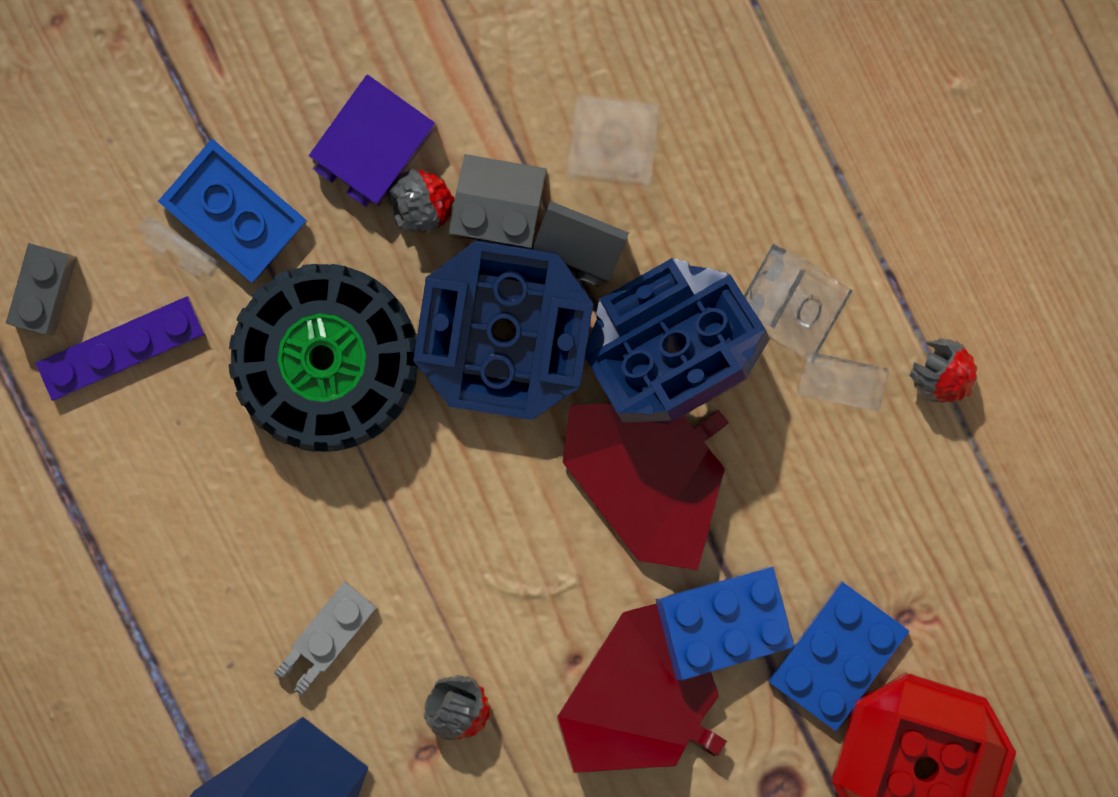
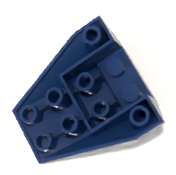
(291, 764)

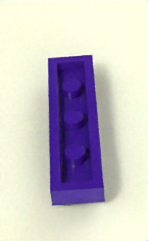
(120, 348)

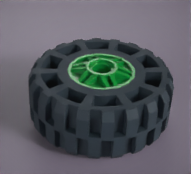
(278, 347)

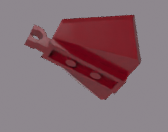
(648, 479)
(632, 707)

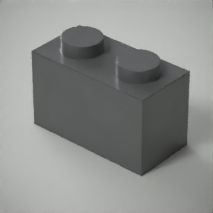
(41, 289)

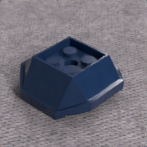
(673, 341)
(492, 374)

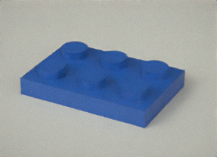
(232, 211)
(724, 623)
(838, 655)

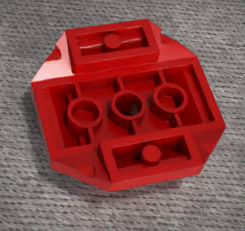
(920, 720)

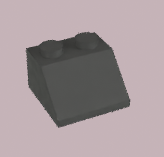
(497, 201)
(581, 242)

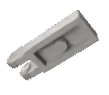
(328, 633)

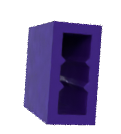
(371, 142)

